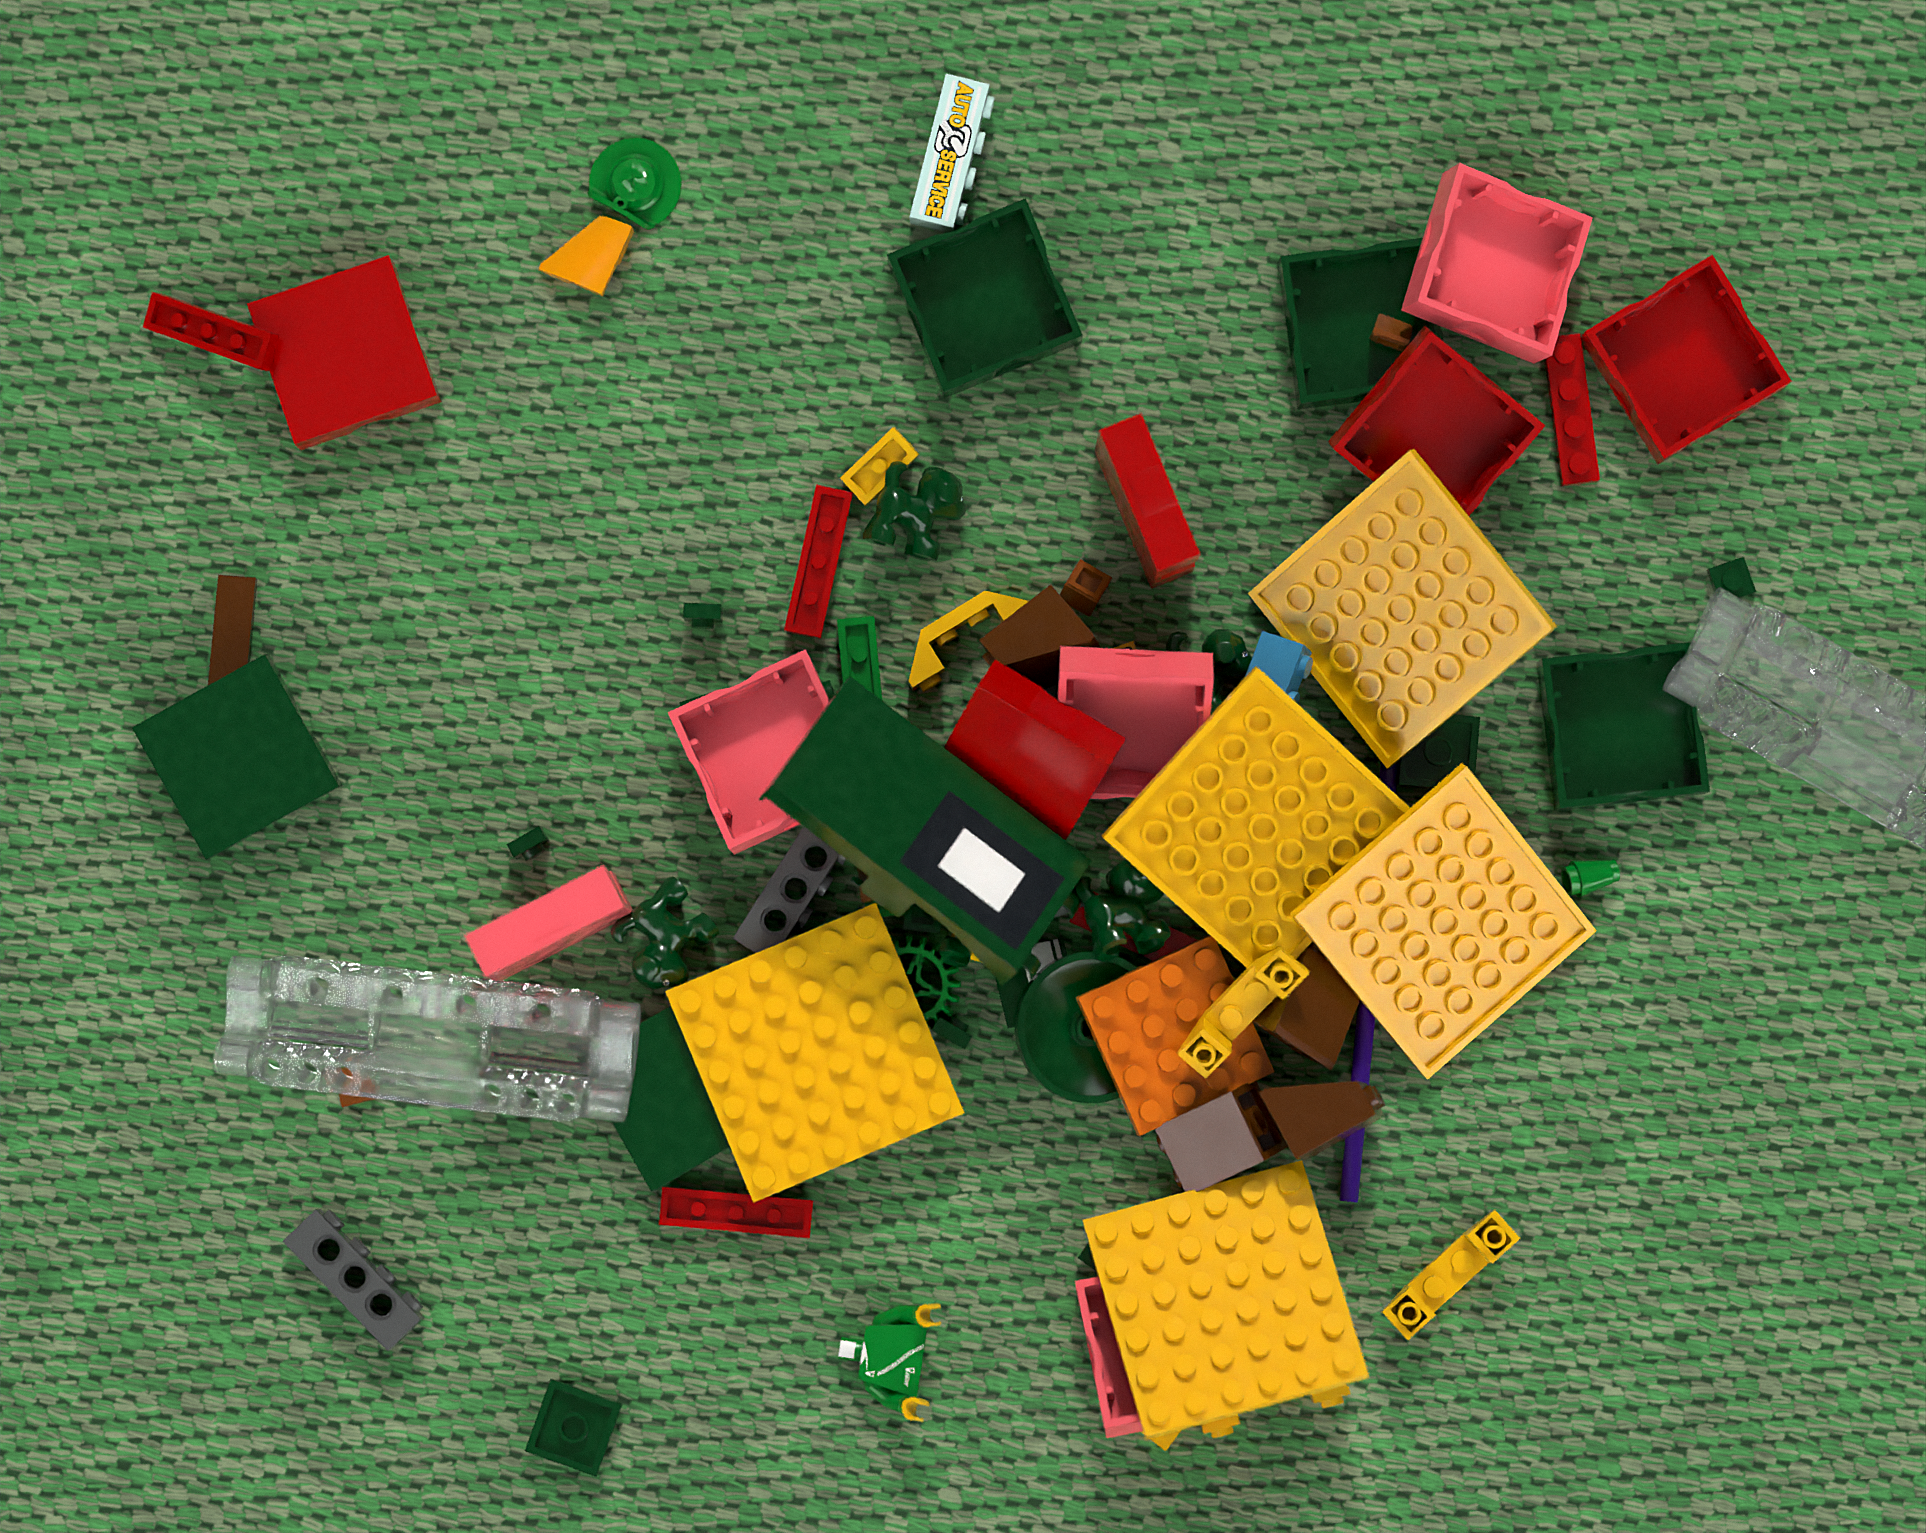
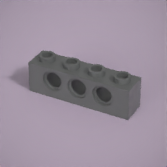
(753, 930)
(307, 1244)

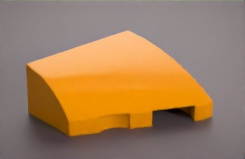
(591, 255)

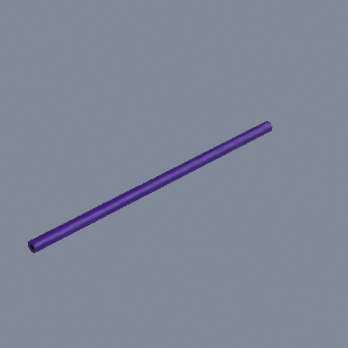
(1362, 1060)

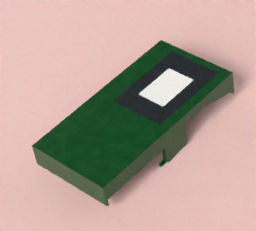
(928, 830)

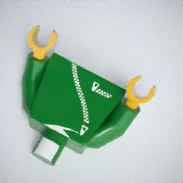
(893, 1356)

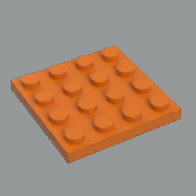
(1147, 1018)

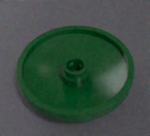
(1054, 1033)

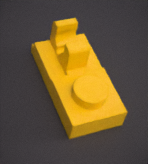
(868, 474)

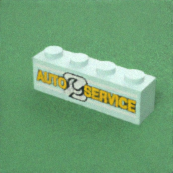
(950, 153)

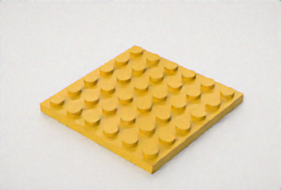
(1402, 608)
(1253, 819)
(1443, 921)
(814, 1052)
(1224, 1299)

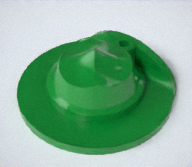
(636, 181)

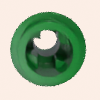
(1588, 876)

